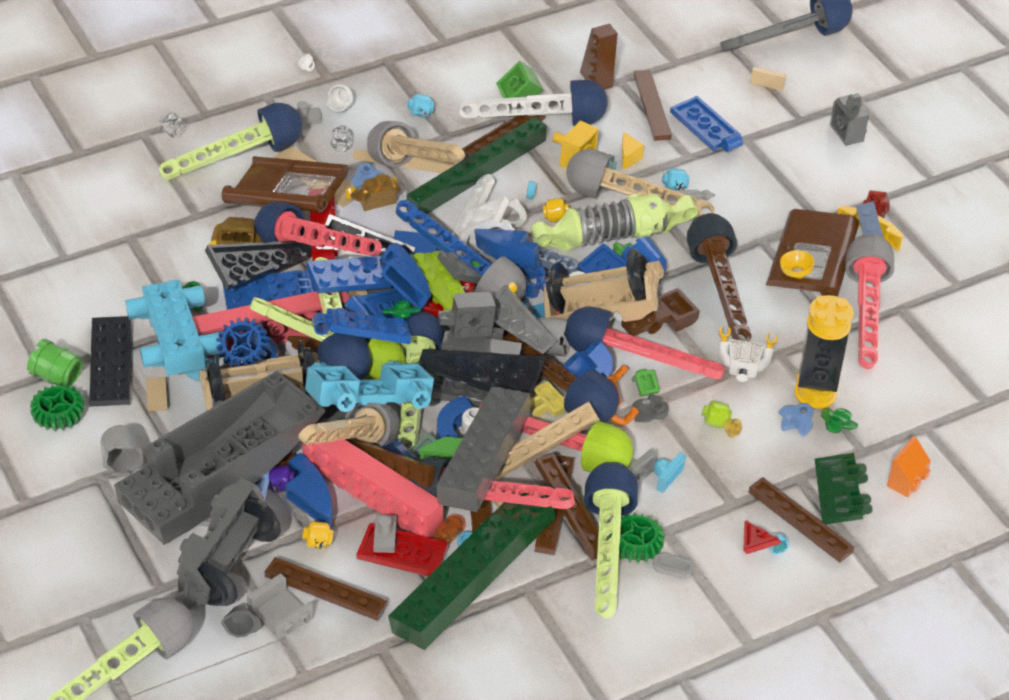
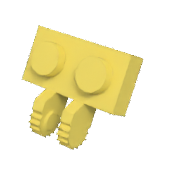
(549, 398)

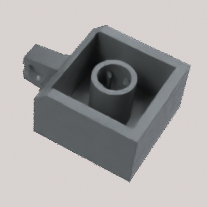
(849, 119)
(470, 315)

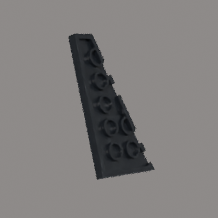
(249, 261)
(484, 369)

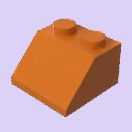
(909, 468)

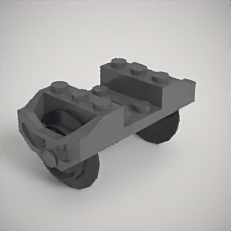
(204, 563)

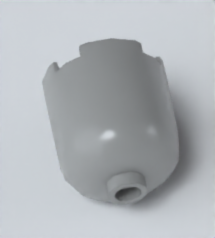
(556, 328)
(121, 450)

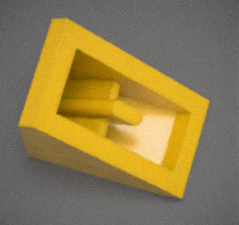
(631, 151)

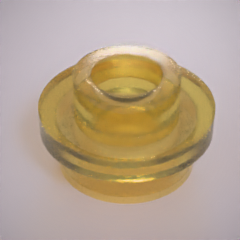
(733, 427)

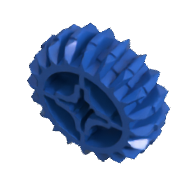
(247, 337)

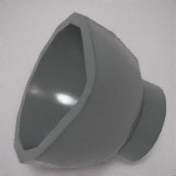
(241, 622)

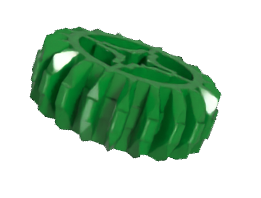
(57, 407)
(641, 538)

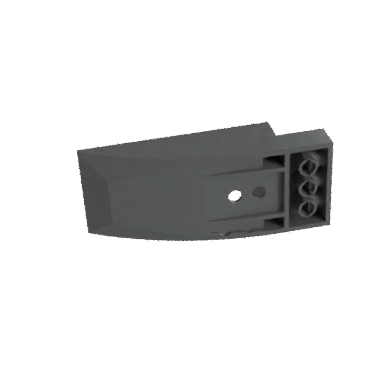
(226, 443)

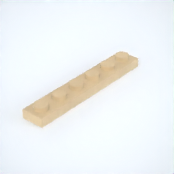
(548, 438)

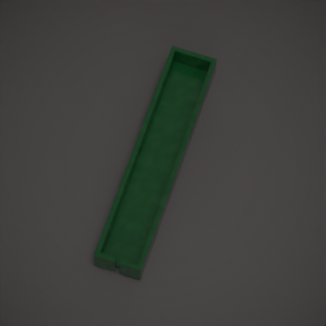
(468, 571)

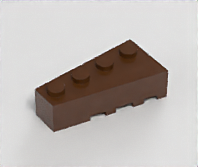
(600, 56)

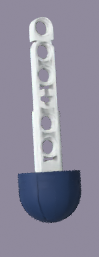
(585, 102)

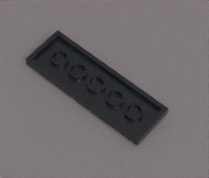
(110, 361)

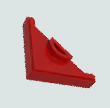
(757, 538)

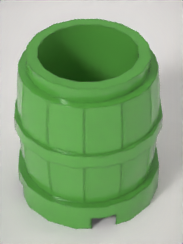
(54, 364)

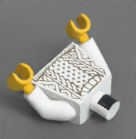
(745, 357)

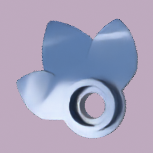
(361, 175)
(795, 419)

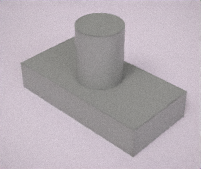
(308, 115)
(644, 465)
(385, 533)

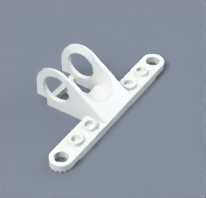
(485, 215)

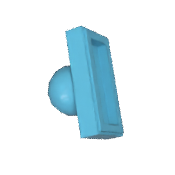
(668, 471)

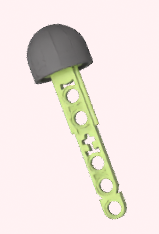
(163, 627)

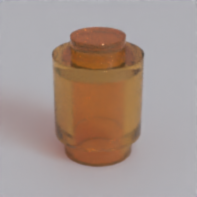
(449, 529)

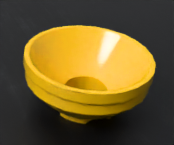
(797, 260)

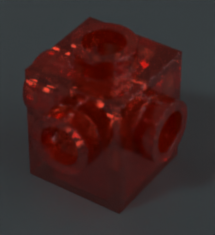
(880, 200)

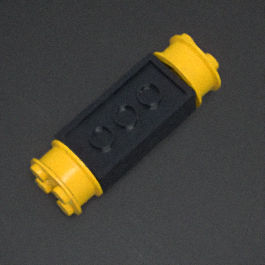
(823, 351)

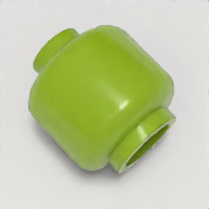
(716, 414)

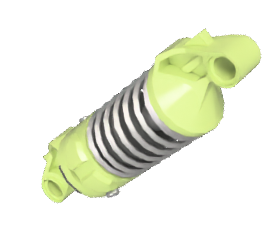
(631, 217)

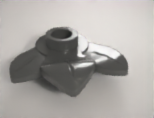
(651, 409)

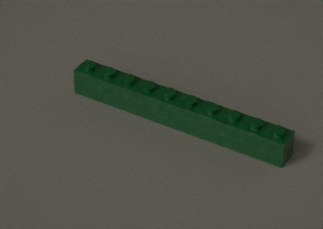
(483, 162)

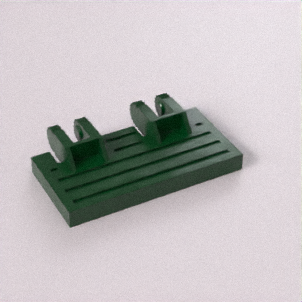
(839, 489)

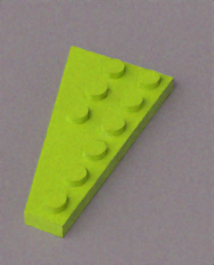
(441, 283)

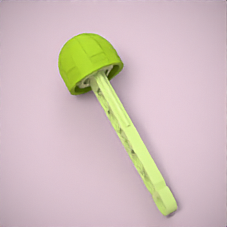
(380, 350)

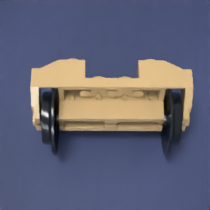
(622, 289)
(228, 381)

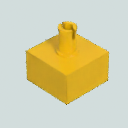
(580, 137)

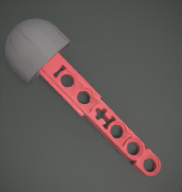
(870, 262)

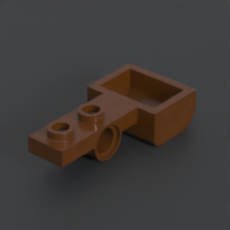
(672, 308)

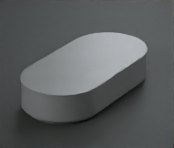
(673, 565)

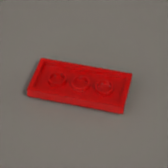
(412, 552)

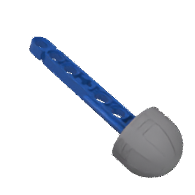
(494, 275)

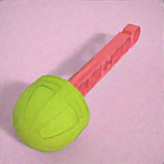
(600, 445)

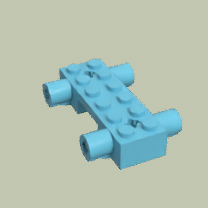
(169, 314)
(396, 384)

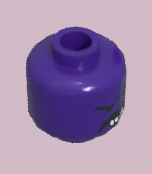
(279, 477)

